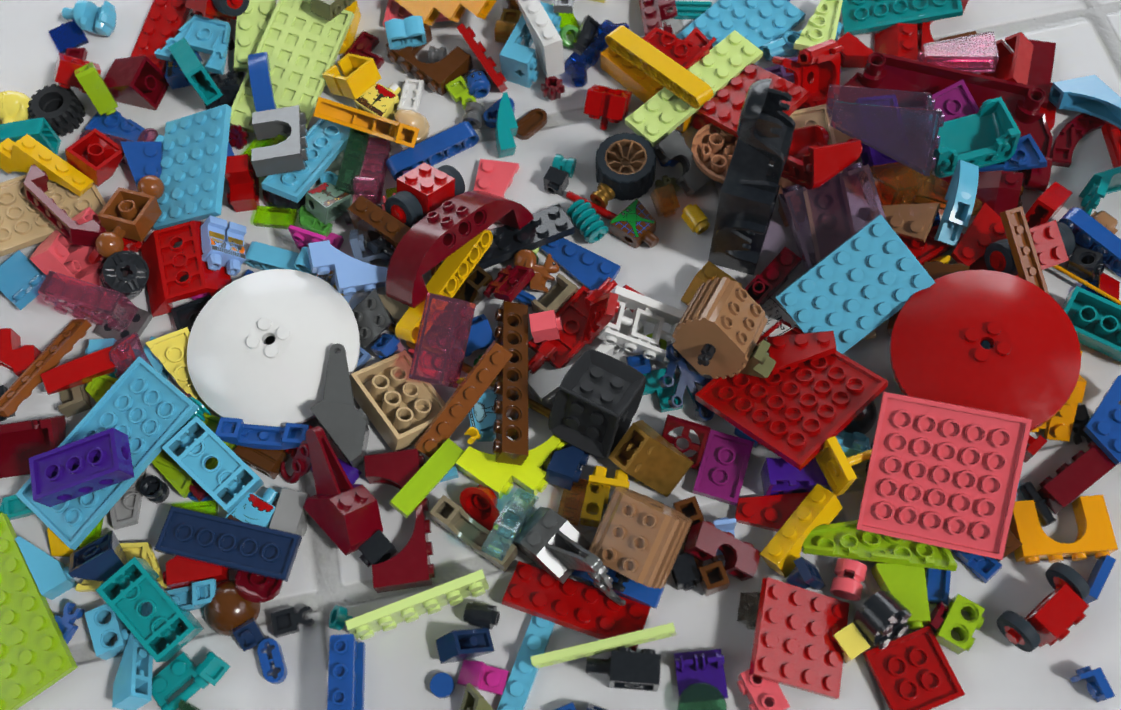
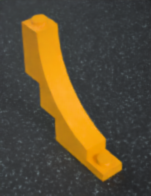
(450, 8)

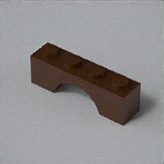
(712, 570)

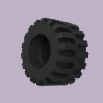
(58, 107)

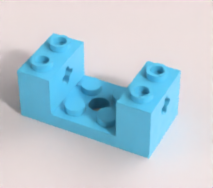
(516, 58)
(229, 480)

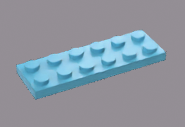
(324, 143)

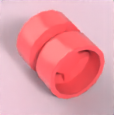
(848, 579)

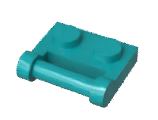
(173, 678)

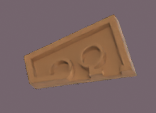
(911, 220)

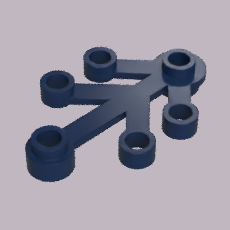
(686, 380)

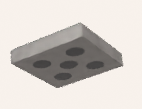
(138, 325)

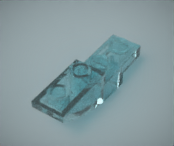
(509, 523)

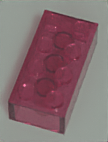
(88, 301)

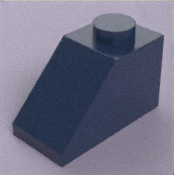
(464, 645)

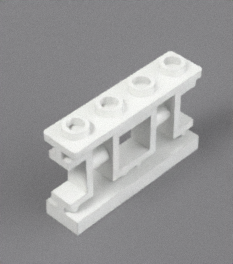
(649, 311)

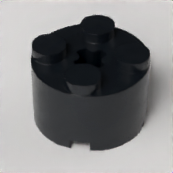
(882, 618)

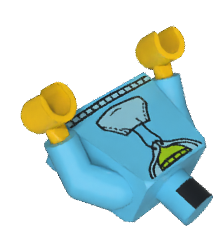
(482, 418)

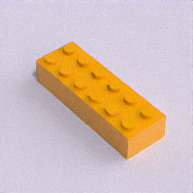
(634, 80)

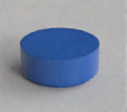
(442, 685)

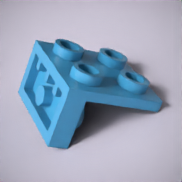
(20, 279)

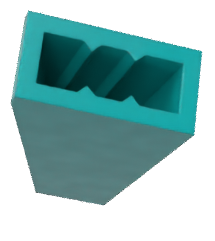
(195, 71)
(36, 128)

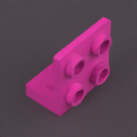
(303, 237)

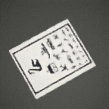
(774, 312)

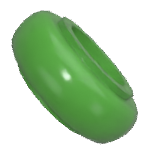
(568, 28)

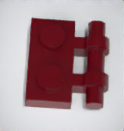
(509, 282)

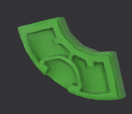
(311, 223)

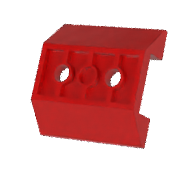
(169, 264)

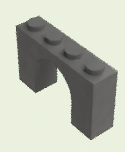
(290, 153)

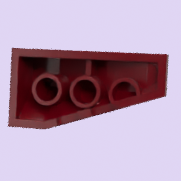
(998, 189)

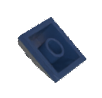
(98, 559)

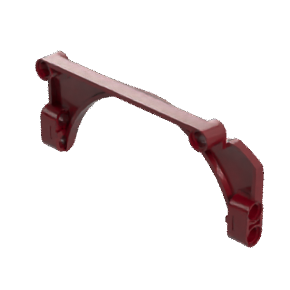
(1022, 100)

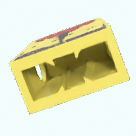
(380, 100)

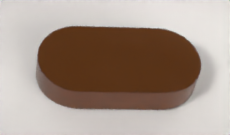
(531, 123)

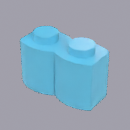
(405, 32)

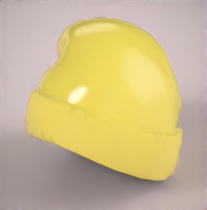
(14, 106)

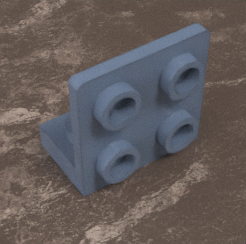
(360, 251)

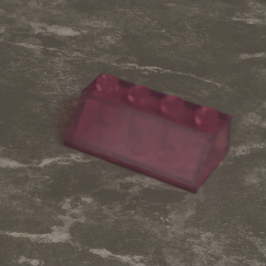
(442, 340)

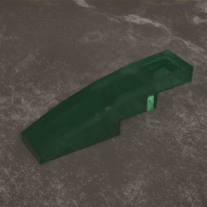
(352, 160)

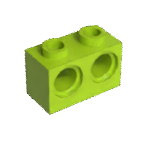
(954, 621)

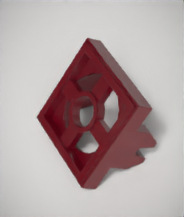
(701, 430)

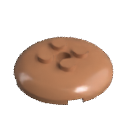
(713, 151)

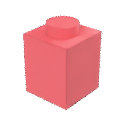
(545, 326)

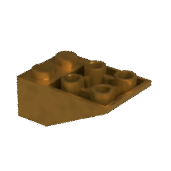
(650, 458)

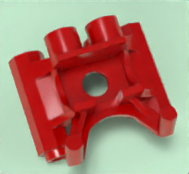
(815, 70)

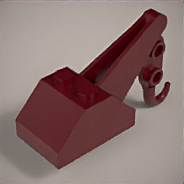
(341, 509)

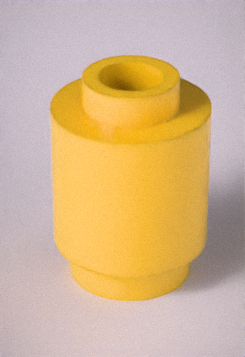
(695, 218)

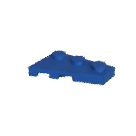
(115, 125)
(1025, 157)
(143, 158)

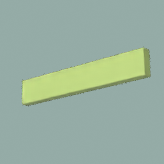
(603, 645)

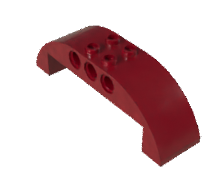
(441, 235)

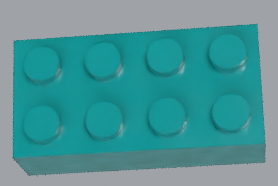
(1095, 321)

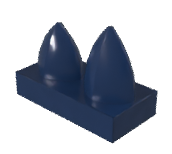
(805, 575)

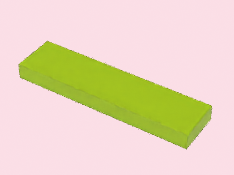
(426, 478)

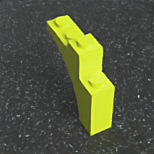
(500, 476)

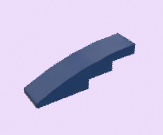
(634, 591)

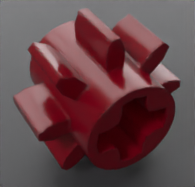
(552, 88)

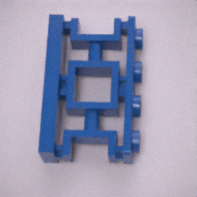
(346, 673)

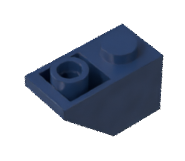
(566, 466)

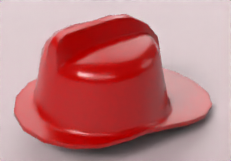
(480, 505)

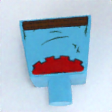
(255, 509)

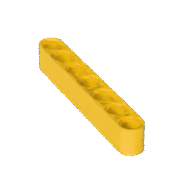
(659, 67)
(446, 281)

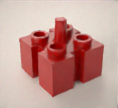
(608, 103)

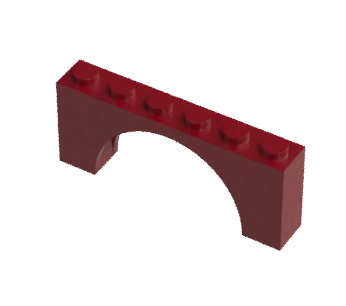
(412, 564)

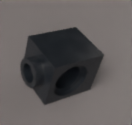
(1086, 264)
(376, 549)
(685, 572)

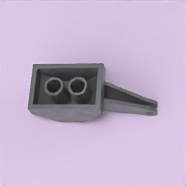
(338, 413)

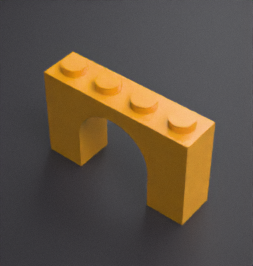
(1093, 538)

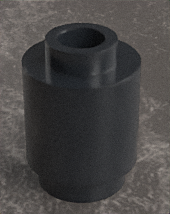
(481, 615)

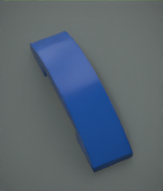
(261, 81)
(261, 437)

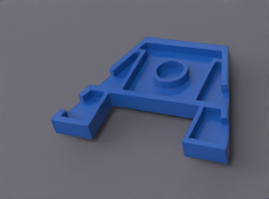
(1105, 423)

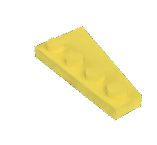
(172, 354)

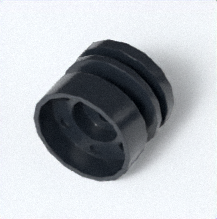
(112, 273)

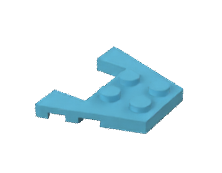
(205, 36)

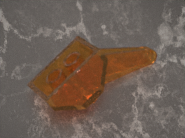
(903, 185)

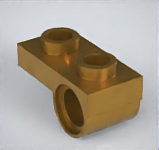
(506, 24)

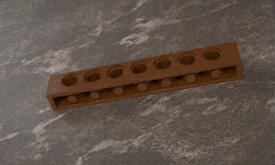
(512, 329)

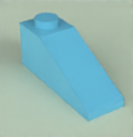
(48, 572)
(134, 677)

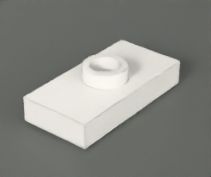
(411, 95)

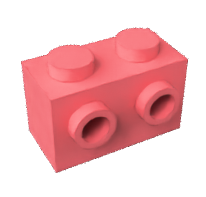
(761, 693)

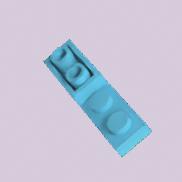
(960, 203)

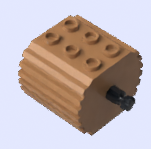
(719, 328)
(639, 538)

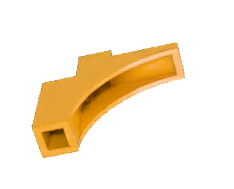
(1061, 424)

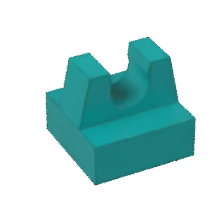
(212, 668)

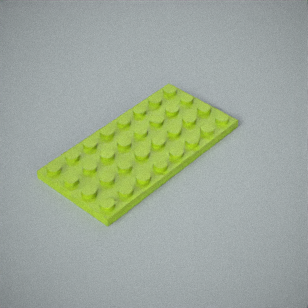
(30, 639)

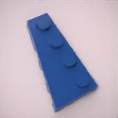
(581, 263)

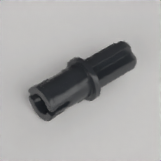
(1044, 514)

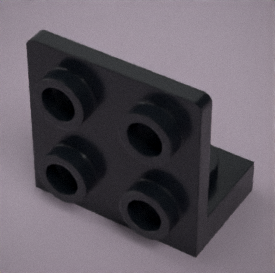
(228, 85)

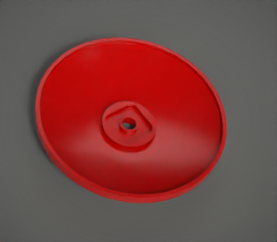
(1032, 355)

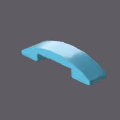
(189, 597)

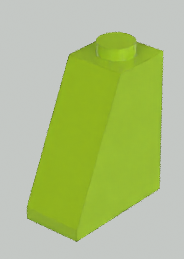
(96, 89)
(908, 587)

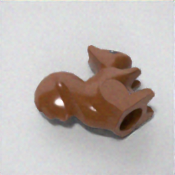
(542, 272)

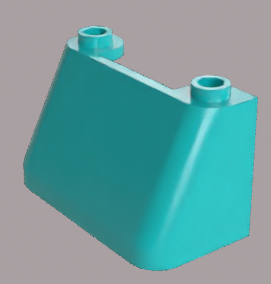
(977, 138)

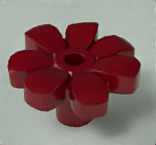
(238, 136)

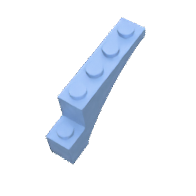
(349, 273)

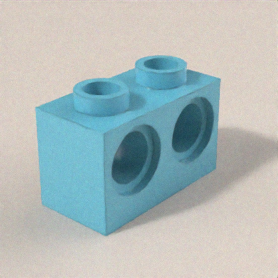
(103, 633)

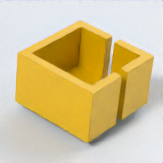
(358, 76)

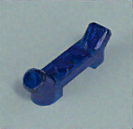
(577, 65)

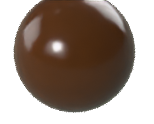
(229, 609)

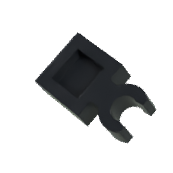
(1080, 421)
(287, 621)

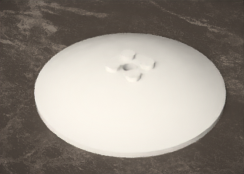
(273, 381)

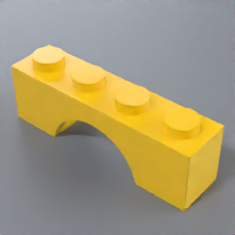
(816, 509)

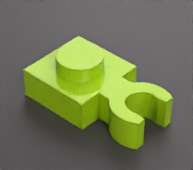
(459, 91)

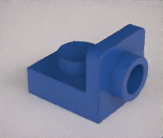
(385, 346)
(1096, 683)

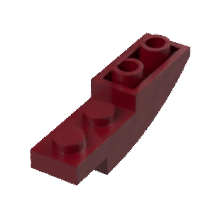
(773, 276)

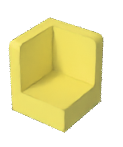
(851, 642)

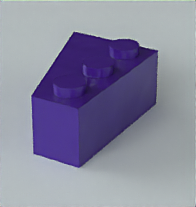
(783, 478)

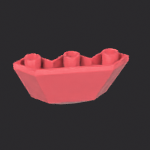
(63, 257)

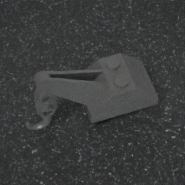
(561, 549)

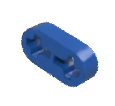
(492, 112)
(277, 660)

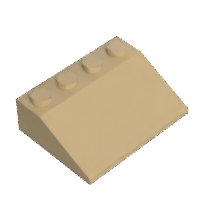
(394, 402)

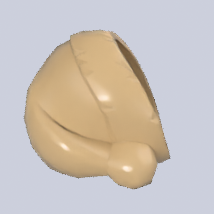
(414, 119)

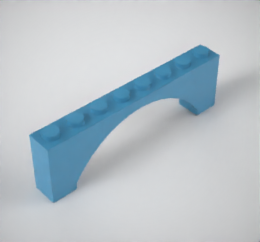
(1087, 96)

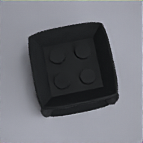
(596, 403)

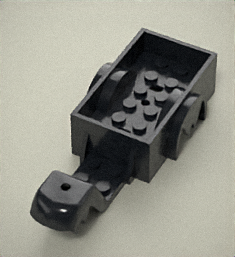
(752, 178)

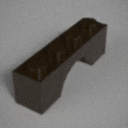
(474, 286)

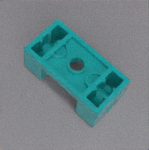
(167, 626)

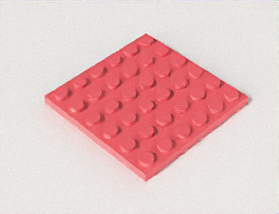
(943, 474)

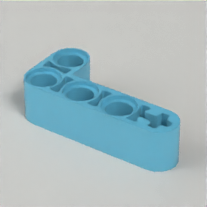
(269, 257)

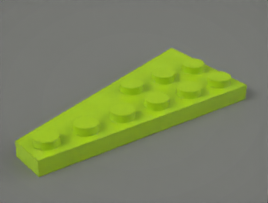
(847, 542)

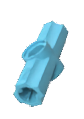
(782, 46)

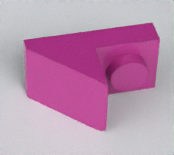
(483, 677)

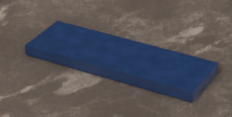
(228, 543)

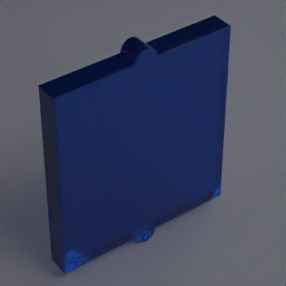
(68, 36)

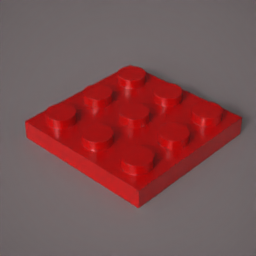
(914, 672)

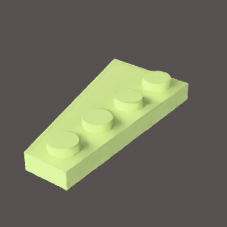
(821, 25)

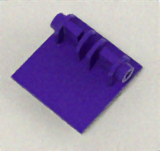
(701, 667)

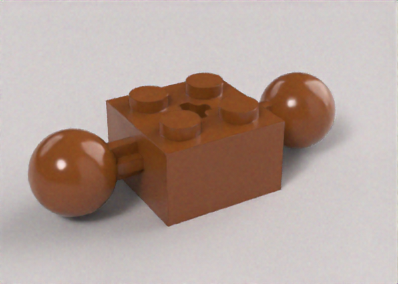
(129, 215)

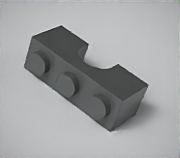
(674, 148)

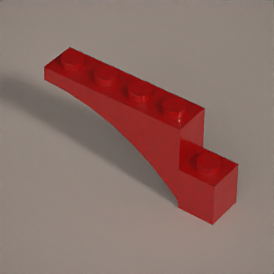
(13, 355)

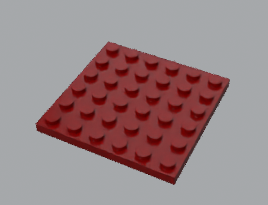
(798, 405)

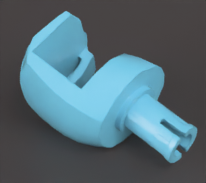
(92, 18)

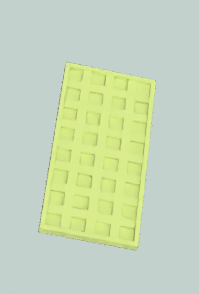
(298, 53)

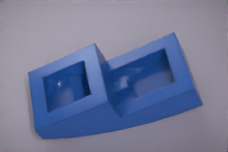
(980, 565)

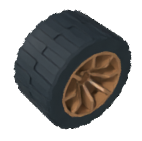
(626, 165)

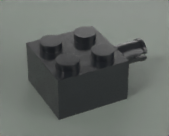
(629, 669)

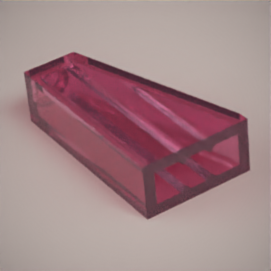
(967, 53)

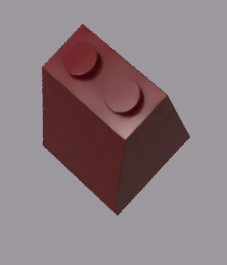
(136, 82)

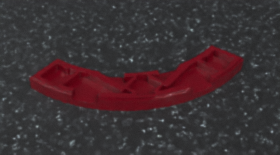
(1070, 135)

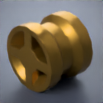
(602, 195)

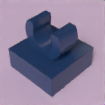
(248, 634)

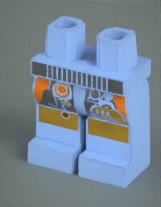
(223, 244)

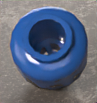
(478, 83)

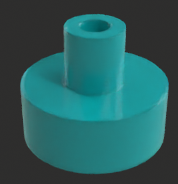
(338, 617)

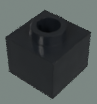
(556, 181)

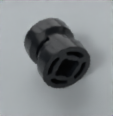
(151, 485)

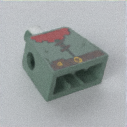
(327, 202)

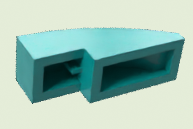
(505, 128)

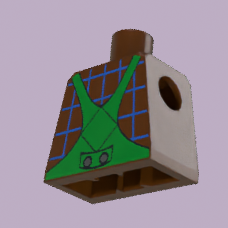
(634, 226)

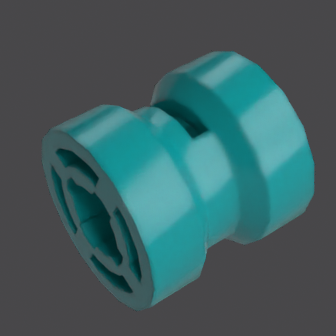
(564, 164)

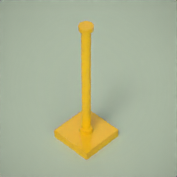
(837, 467)

